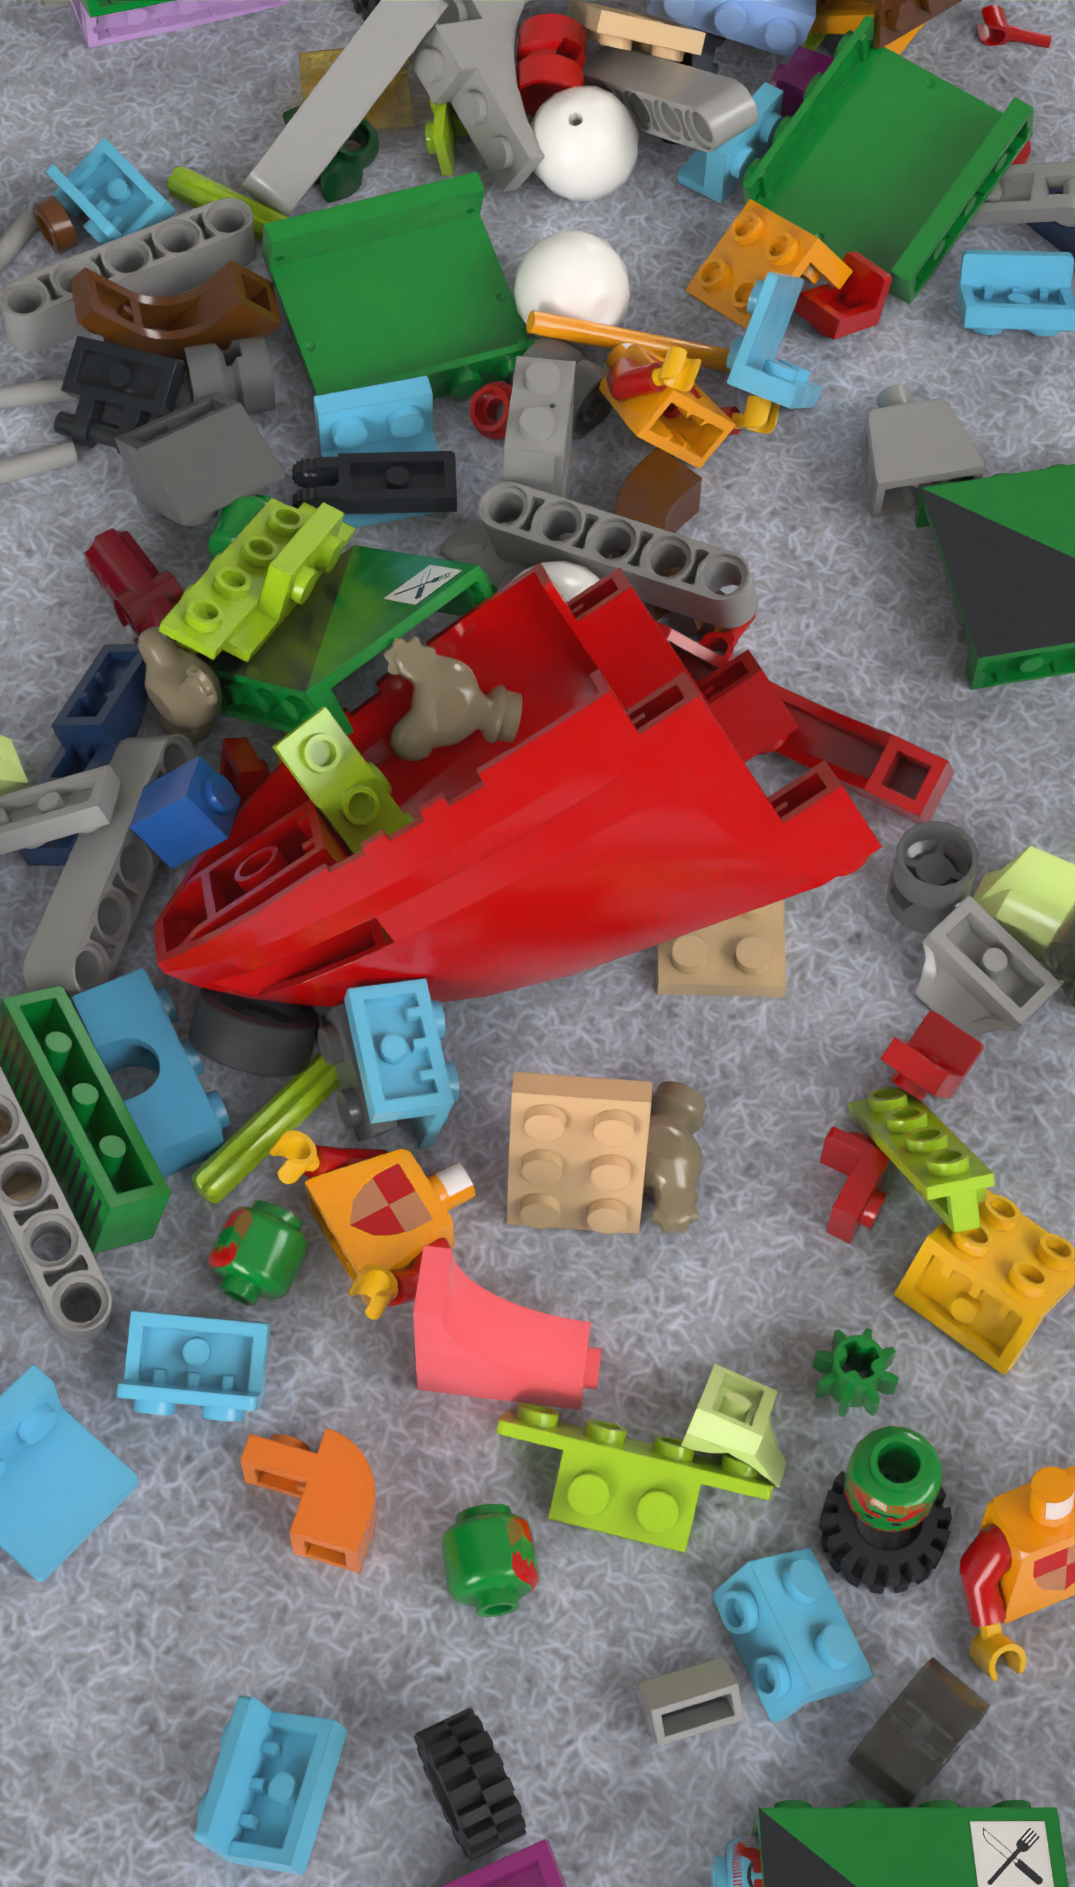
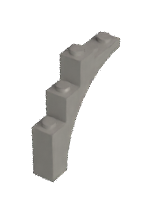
(473, 68)

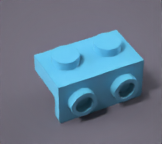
(720, 171)
(110, 195)
(1016, 291)
(195, 1363)
(790, 1632)
(269, 1787)

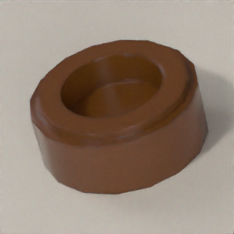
(55, 225)

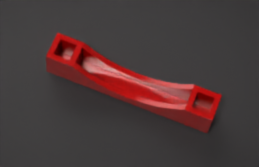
(860, 755)

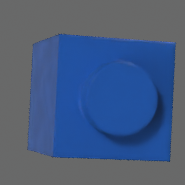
(185, 812)

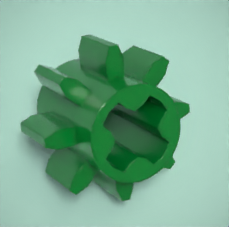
(849, 1388)

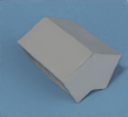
(687, 1689)

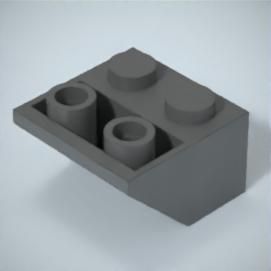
(198, 460)

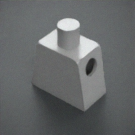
(913, 448)

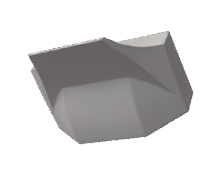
(981, 973)

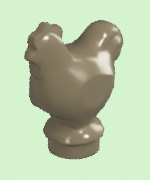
(180, 686)
(446, 702)
(674, 1155)

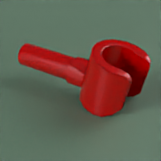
(999, 32)
(725, 641)

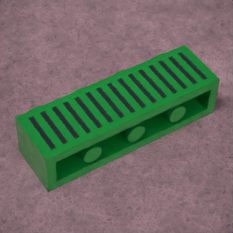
(80, 1120)

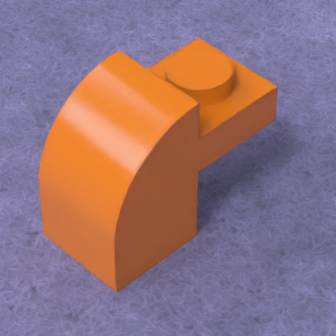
(335, 1492)

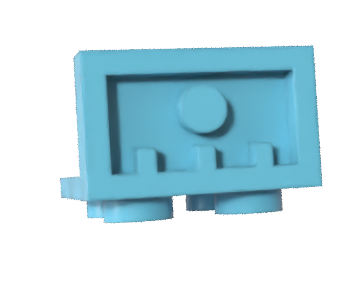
(753, 355)
(374, 420)
(401, 1055)
(52, 1477)

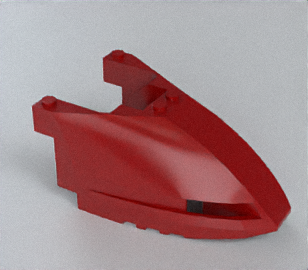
(531, 857)

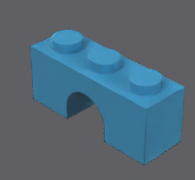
(134, 1028)

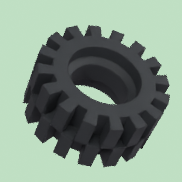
(875, 1565)
(470, 1783)

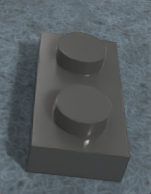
(338, 1050)

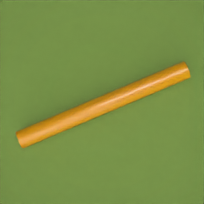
(612, 336)

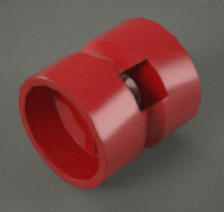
(549, 58)

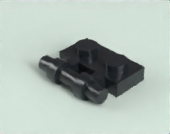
(119, 378)

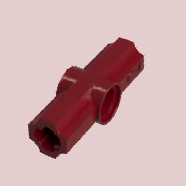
(132, 581)

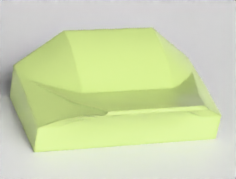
(1029, 897)
(737, 1421)

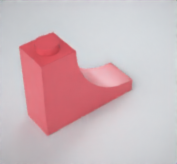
(492, 1347)

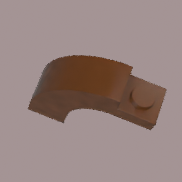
(222, 309)
(666, 497)

